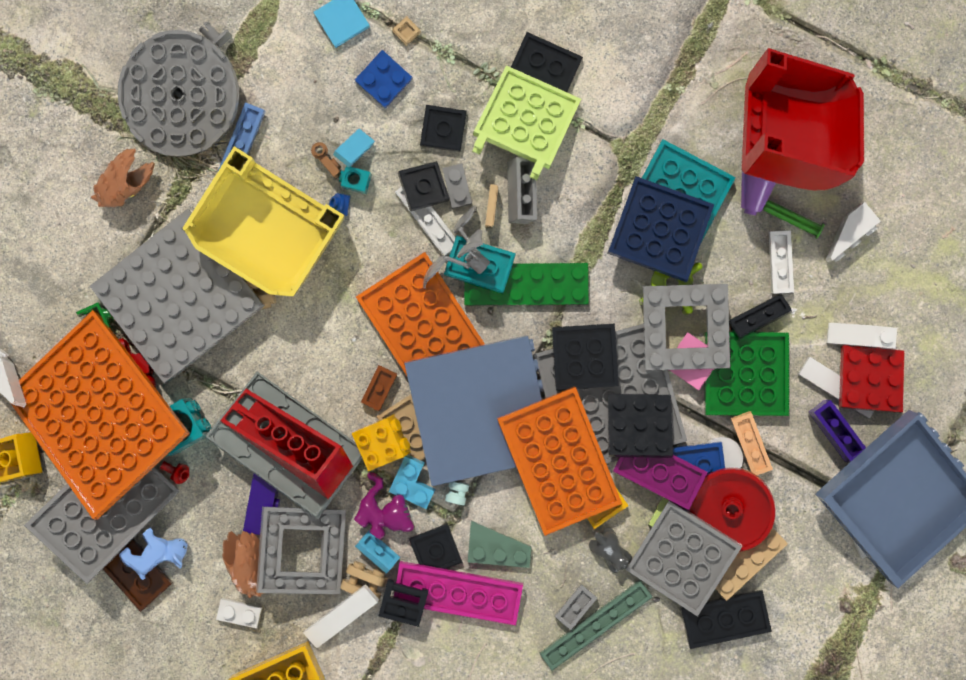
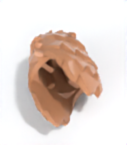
(117, 183)
(241, 561)

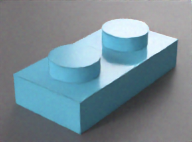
(377, 552)

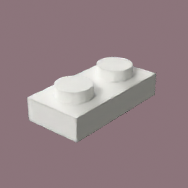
(239, 613)

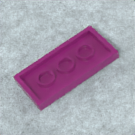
(667, 477)

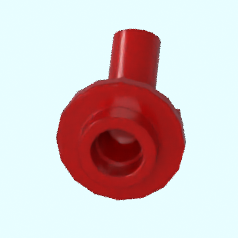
(179, 473)

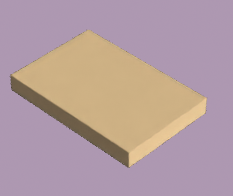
(405, 413)

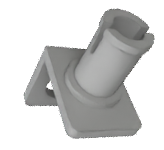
(214, 36)

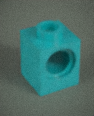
(363, 184)

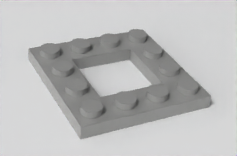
(717, 314)
(328, 578)

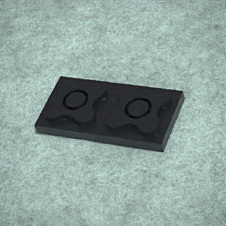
(727, 620)

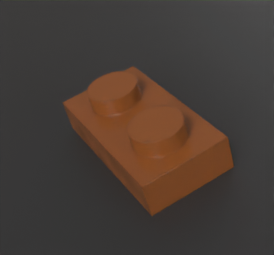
(379, 388)

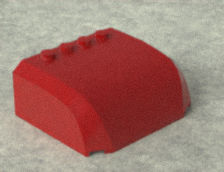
(802, 123)

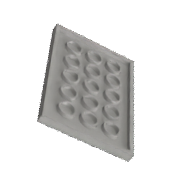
(89, 543)

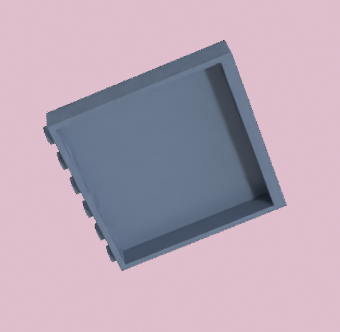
(459, 404)
(900, 498)

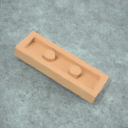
(751, 443)

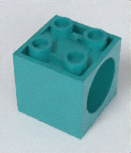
(200, 426)

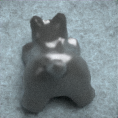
(608, 547)

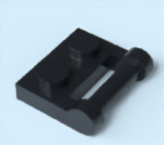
(401, 609)

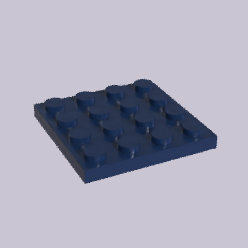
(661, 229)

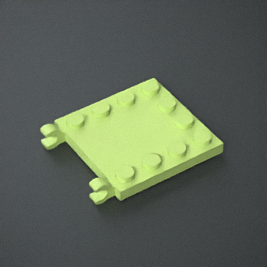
(526, 119)

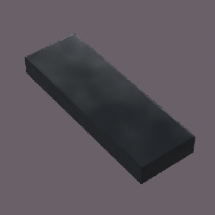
(759, 316)

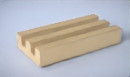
(491, 208)

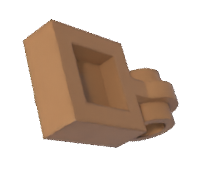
(331, 165)

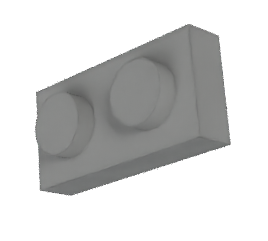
(457, 186)
(575, 606)

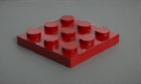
(871, 379)

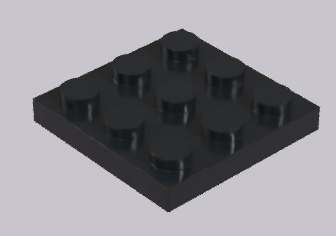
(585, 356)
(640, 425)

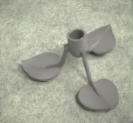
(474, 257)

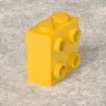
(381, 442)

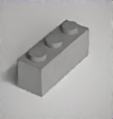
(521, 191)

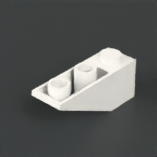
(852, 228)

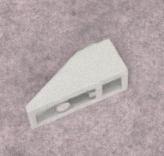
(862, 335)
(9, 381)

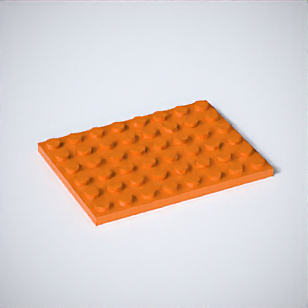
(97, 415)

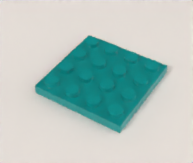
(689, 175)

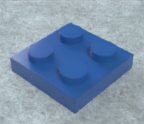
(383, 79)

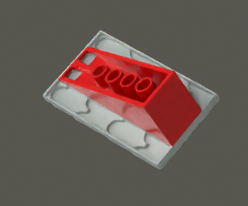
(286, 445)

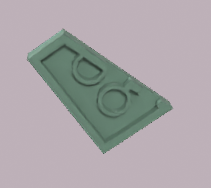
(494, 548)

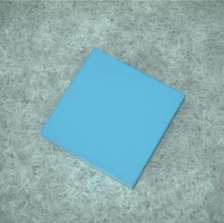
(341, 20)

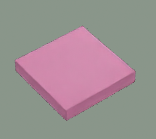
(694, 377)

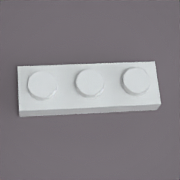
(781, 262)

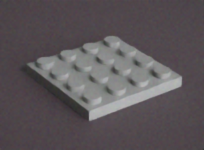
(684, 557)

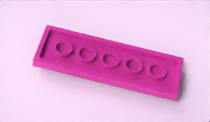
(462, 592)

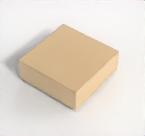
(406, 31)

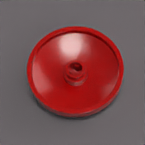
(736, 505)

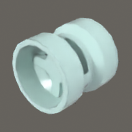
(454, 496)

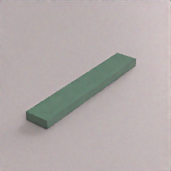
(595, 625)

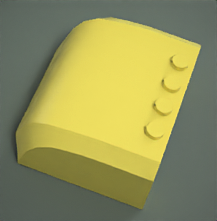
(261, 226)

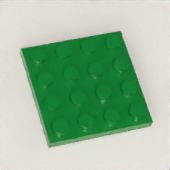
(755, 377)

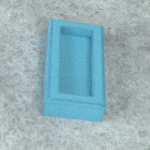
(354, 148)

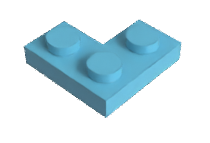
(407, 484)

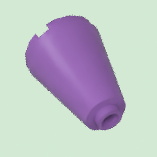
(754, 193)

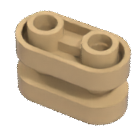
(358, 571)

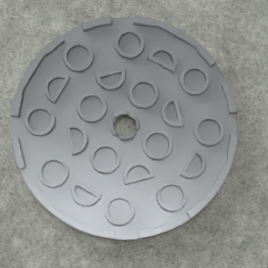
(148, 86)

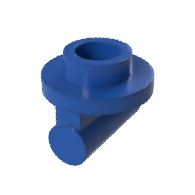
(340, 203)

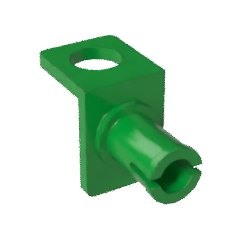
(105, 314)

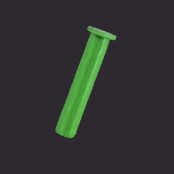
(793, 218)

